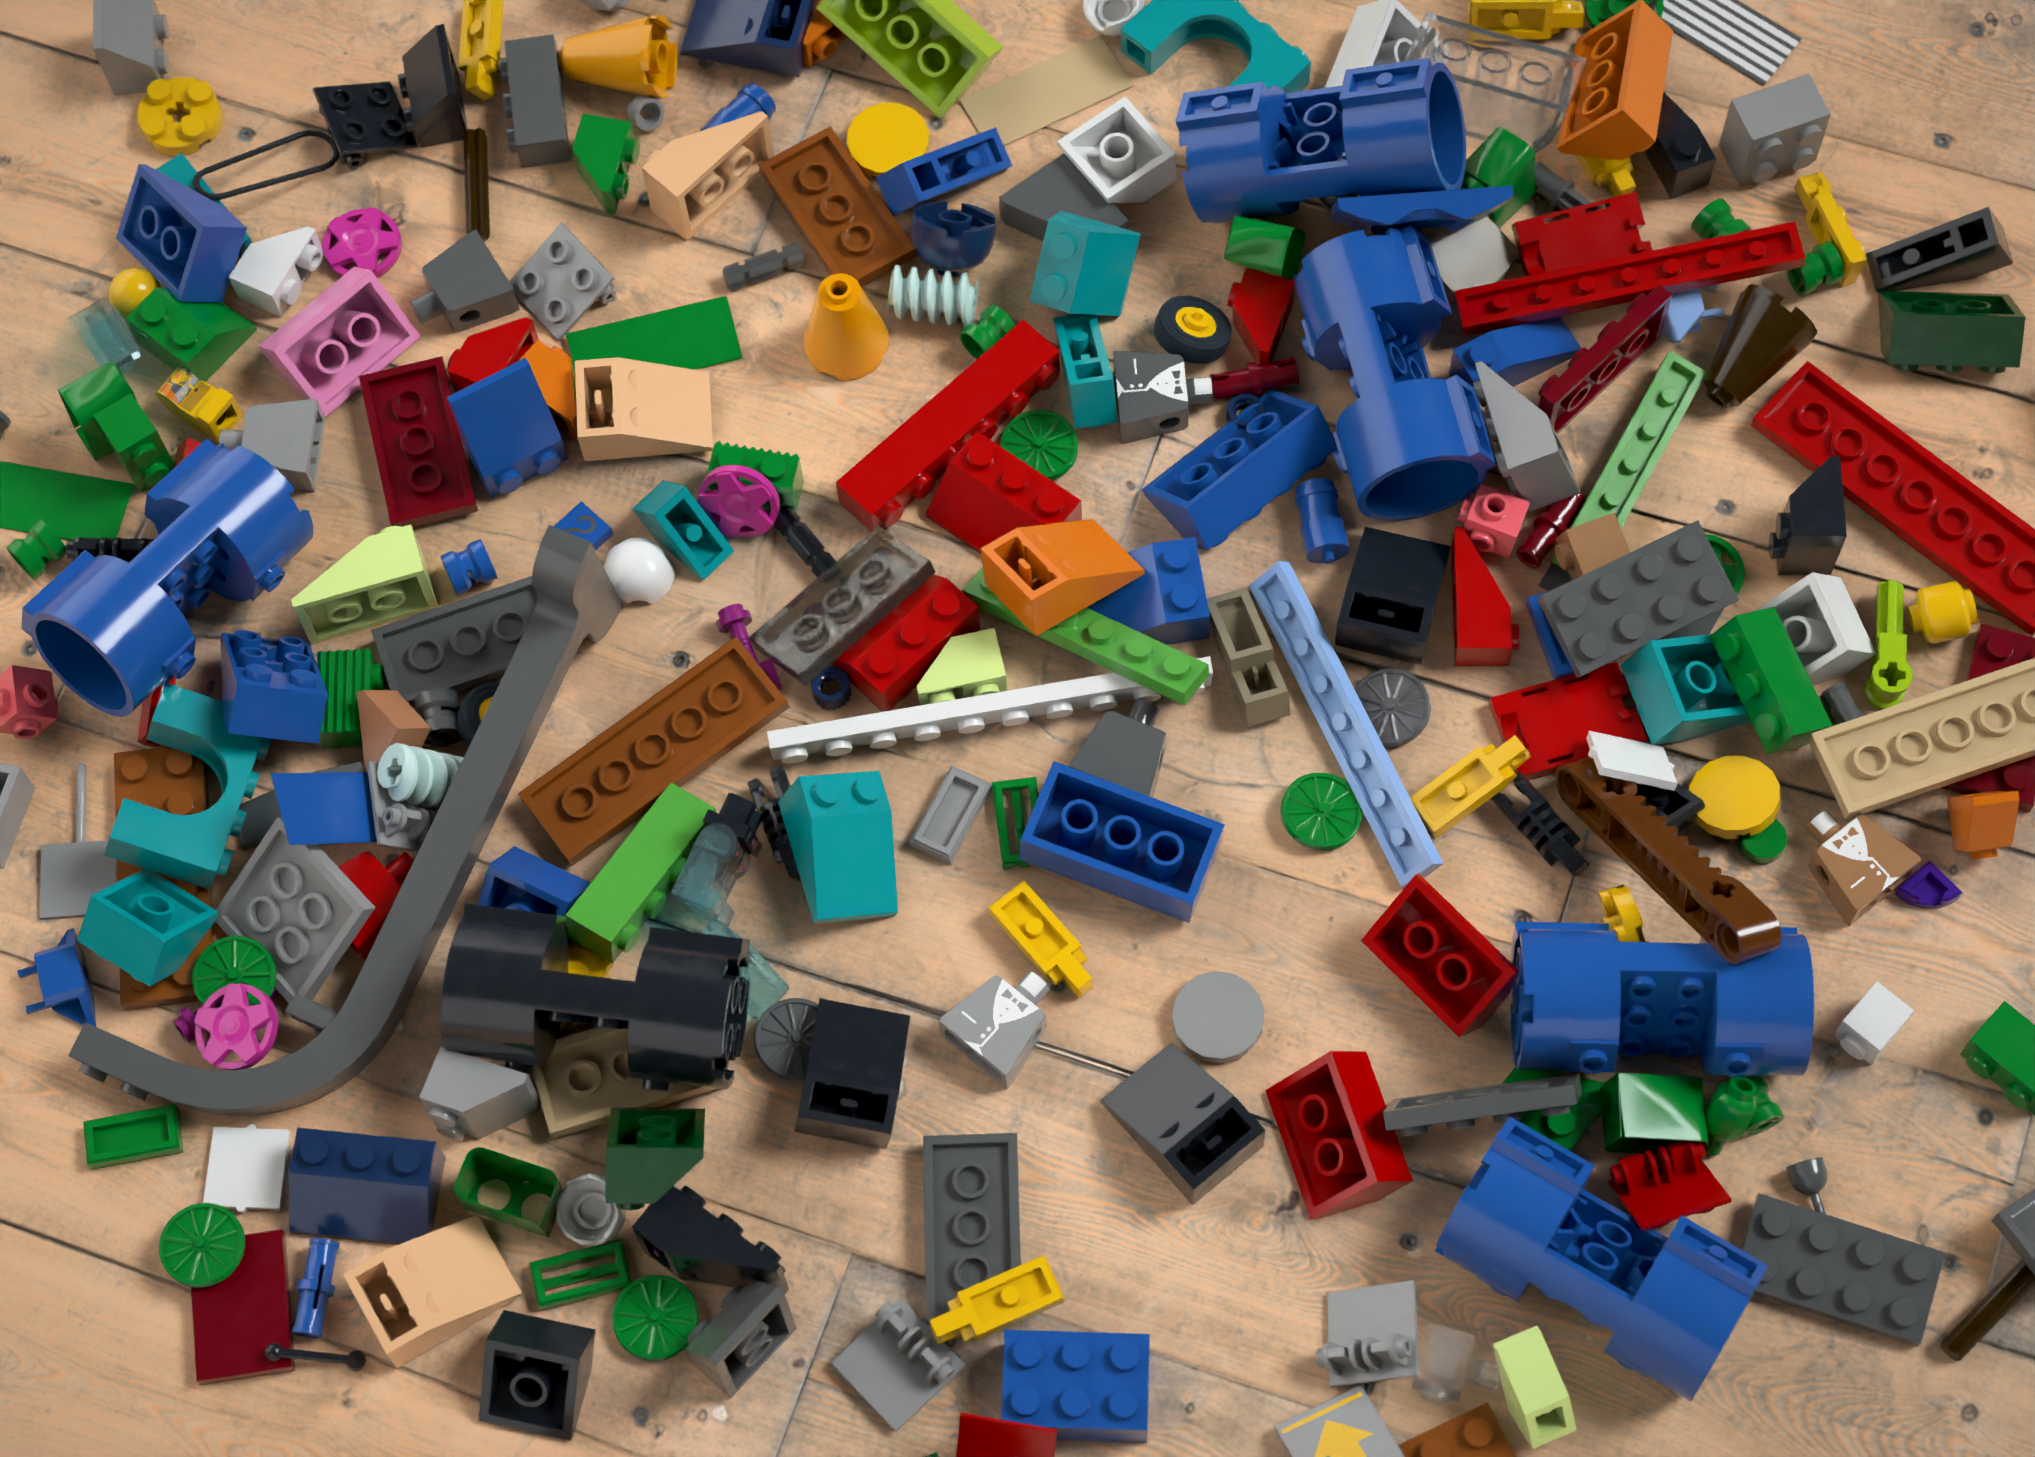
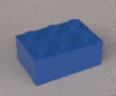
(1078, 1383)

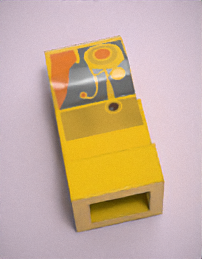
(199, 403)

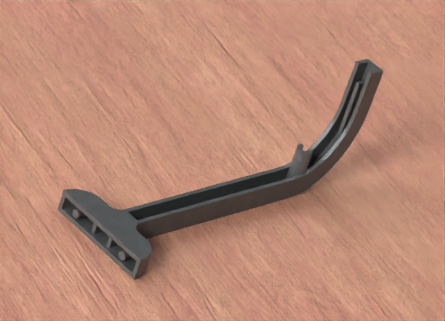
(571, 604)

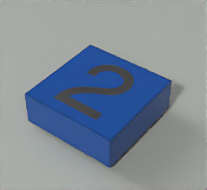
(585, 524)

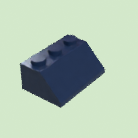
(363, 1186)

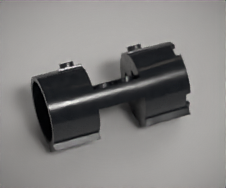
(513, 989)

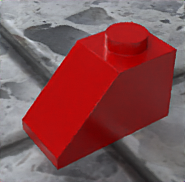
(1261, 311)
(490, 352)

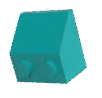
(1084, 266)
(145, 925)

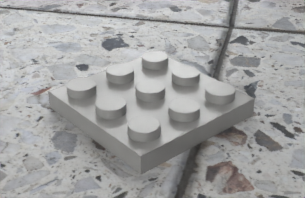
(295, 908)

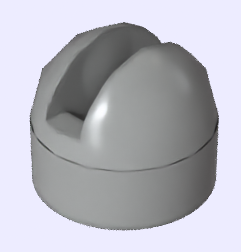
(649, 105)

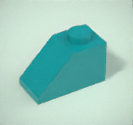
(683, 528)

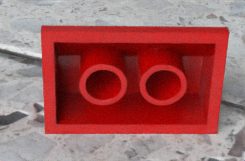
(995, 492)
(906, 642)
(1441, 957)
(1338, 1134)

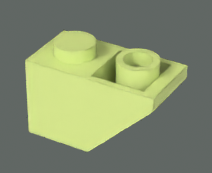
(964, 669)
(1534, 1387)

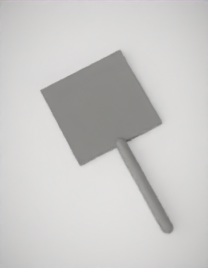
(76, 869)

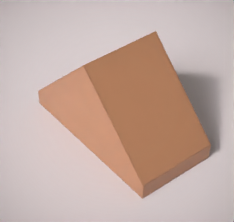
(388, 720)

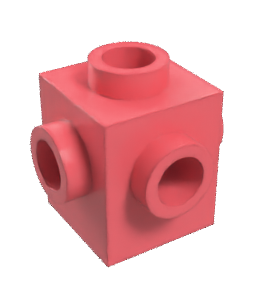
(1493, 519)
(26, 701)

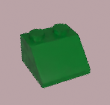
(188, 333)

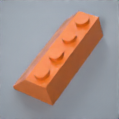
(1620, 86)

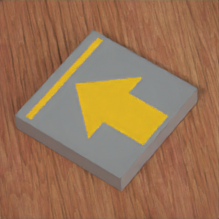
(1339, 1428)

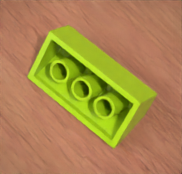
(920, 42)

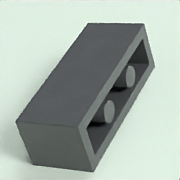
(535, 101)

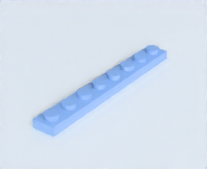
(1345, 724)

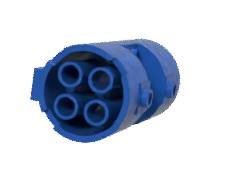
(1374, 135)
(1408, 437)
(121, 625)
(1595, 998)
(1660, 1295)

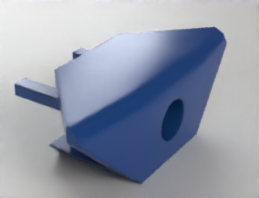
(63, 981)

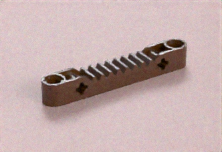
(1711, 903)

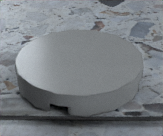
(1218, 1017)

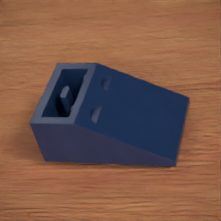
(750, 33)

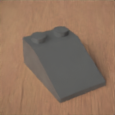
(742, 1335)

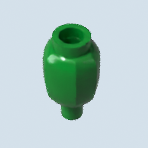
(1729, 1112)

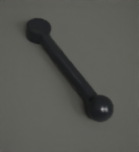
(354, 1360)

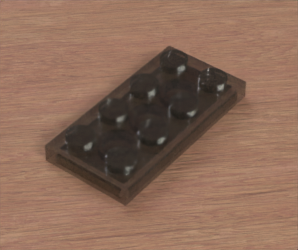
(842, 605)

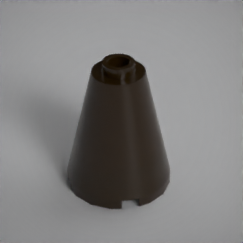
(1755, 345)

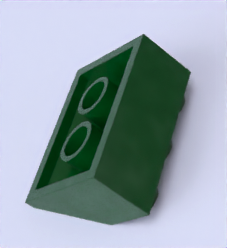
(1950, 330)
(650, 1152)

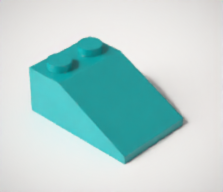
(1682, 689)
(842, 845)

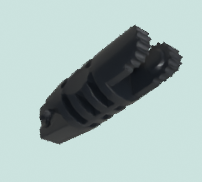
(773, 820)
(1543, 827)

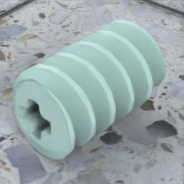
(932, 297)
(417, 774)

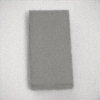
(951, 815)

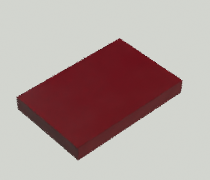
(245, 1315)

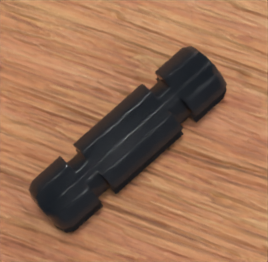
(803, 541)

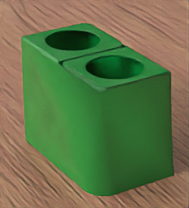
(1503, 162)
(1265, 246)
(89, 396)
(1652, 1112)
(485, 1165)

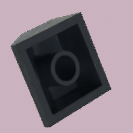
(433, 90)
(1812, 524)
(536, 1374)

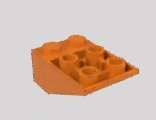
(1055, 570)

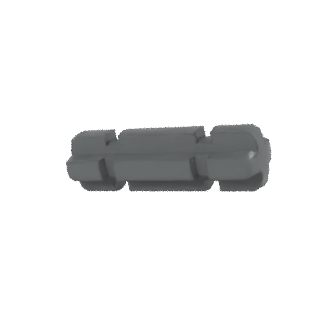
(763, 266)

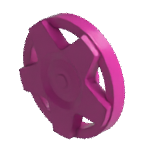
(362, 241)
(739, 503)
(235, 1027)

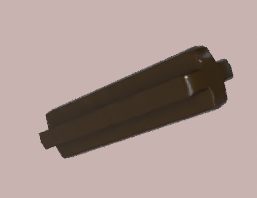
(476, 182)
(1988, 1312)

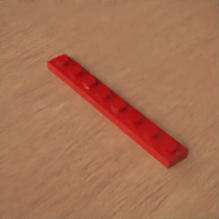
(1626, 277)

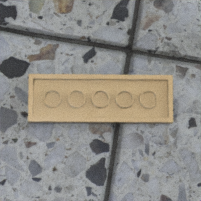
(1930, 740)

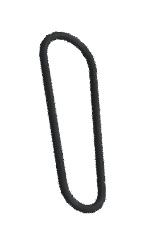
(270, 182)

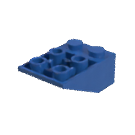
(271, 687)

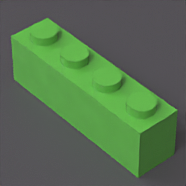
(638, 876)

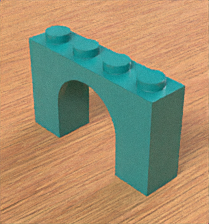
(1170, 24)
(192, 844)

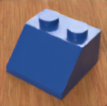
(530, 884)

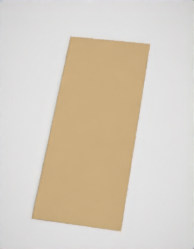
(1048, 91)

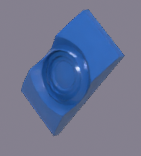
(1421, 209)

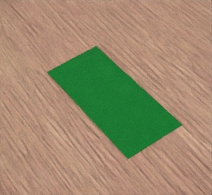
(677, 337)
(65, 501)

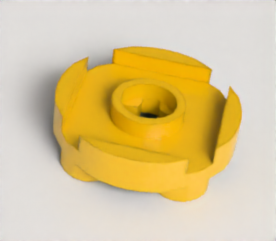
(176, 95)
(1622, 914)

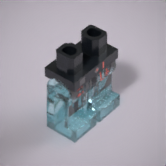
(719, 859)

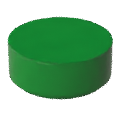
(1765, 846)

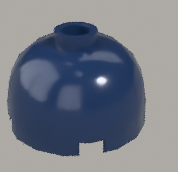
(952, 238)

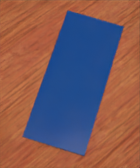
(325, 807)

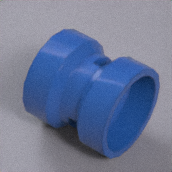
(468, 567)

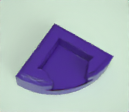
(1928, 889)

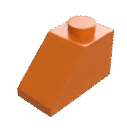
(557, 383)
(1983, 822)

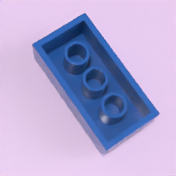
(1121, 841)

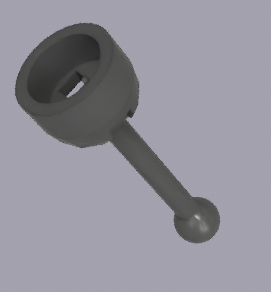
(1809, 1179)

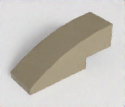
(1248, 657)

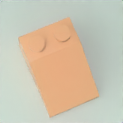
(705, 171)

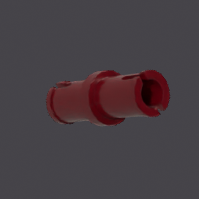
(1254, 378)
(1547, 527)

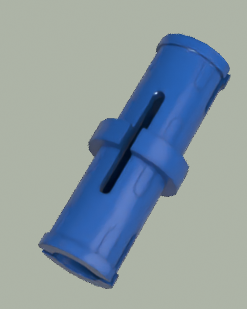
(315, 1288)

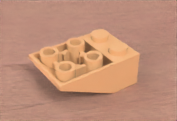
(641, 409)
(432, 1288)

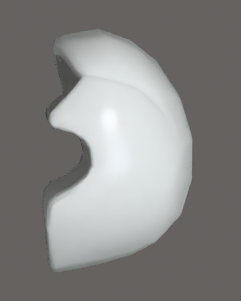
(1110, 15)
(639, 570)
(585, 1214)

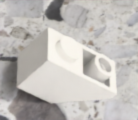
(275, 269)

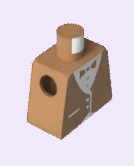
(1858, 863)

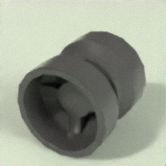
(439, 711)

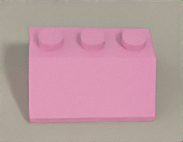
(338, 337)

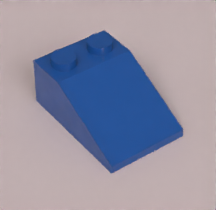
(180, 236)
(507, 428)
(1167, 599)

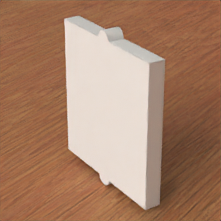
(1631, 760)
(247, 1168)

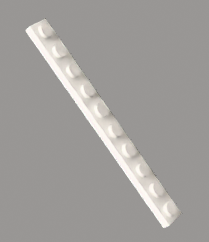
(964, 714)

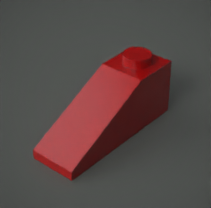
(1480, 610)

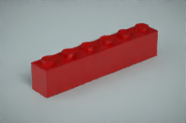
(923, 446)

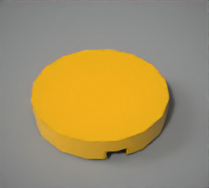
(886, 137)
(1737, 796)

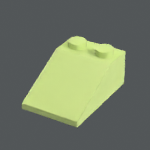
(368, 587)

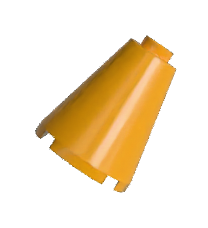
(624, 57)
(844, 330)

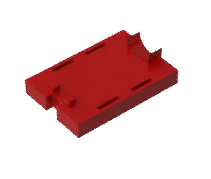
(1581, 235)
(1559, 713)

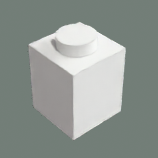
(1873, 1024)

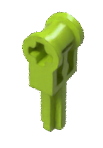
(1891, 650)

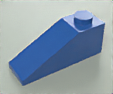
(943, 171)
(1516, 351)

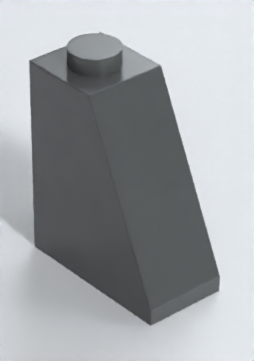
(1051, 190)

